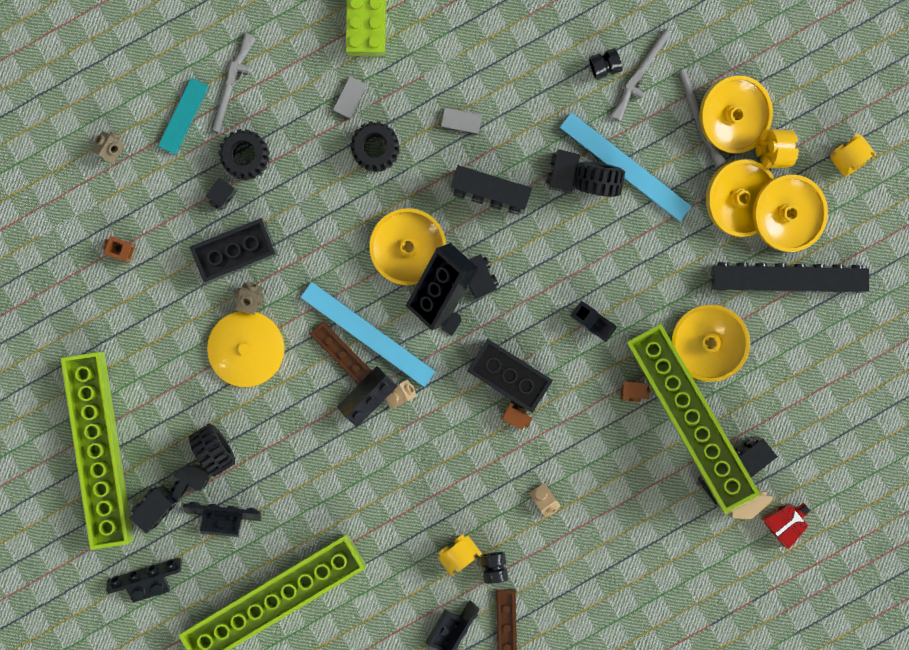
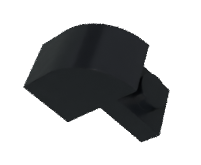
(593, 321)
(190, 475)

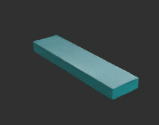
(183, 116)

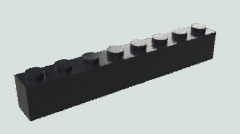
(790, 278)

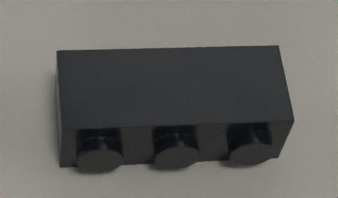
(367, 396)

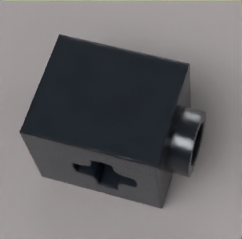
(221, 194)

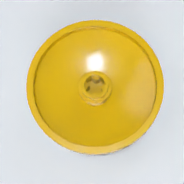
(735, 114)
(733, 195)
(790, 213)
(404, 245)
(712, 342)
(245, 349)

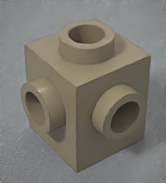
(108, 146)
(249, 297)

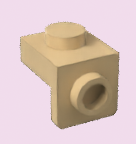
(402, 394)
(545, 500)

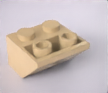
(752, 508)

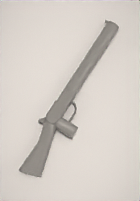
(235, 66)
(630, 88)
(716, 155)

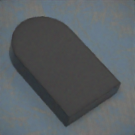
(452, 324)

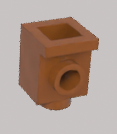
(110, 247)
(635, 391)
(516, 417)

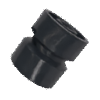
(605, 64)
(494, 567)

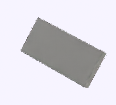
(350, 97)
(461, 121)

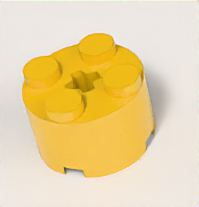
(777, 148)
(852, 156)
(459, 555)

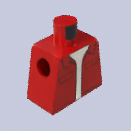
(787, 523)

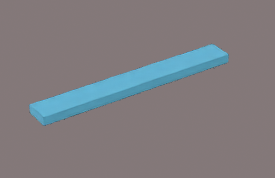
(634, 173)
(368, 334)

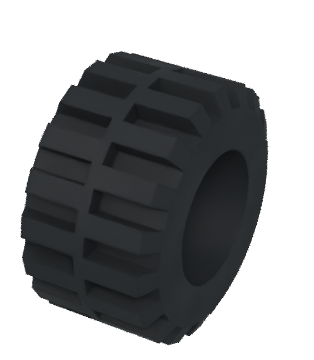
(375, 130)
(236, 140)
(599, 179)
(211, 450)

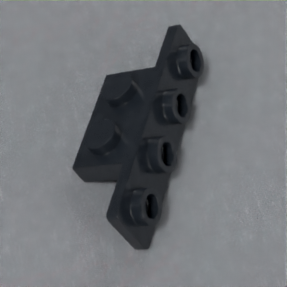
(221, 520)
(146, 581)
(452, 628)

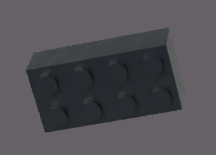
(490, 189)
(233, 251)
(441, 286)
(509, 375)
(754, 456)

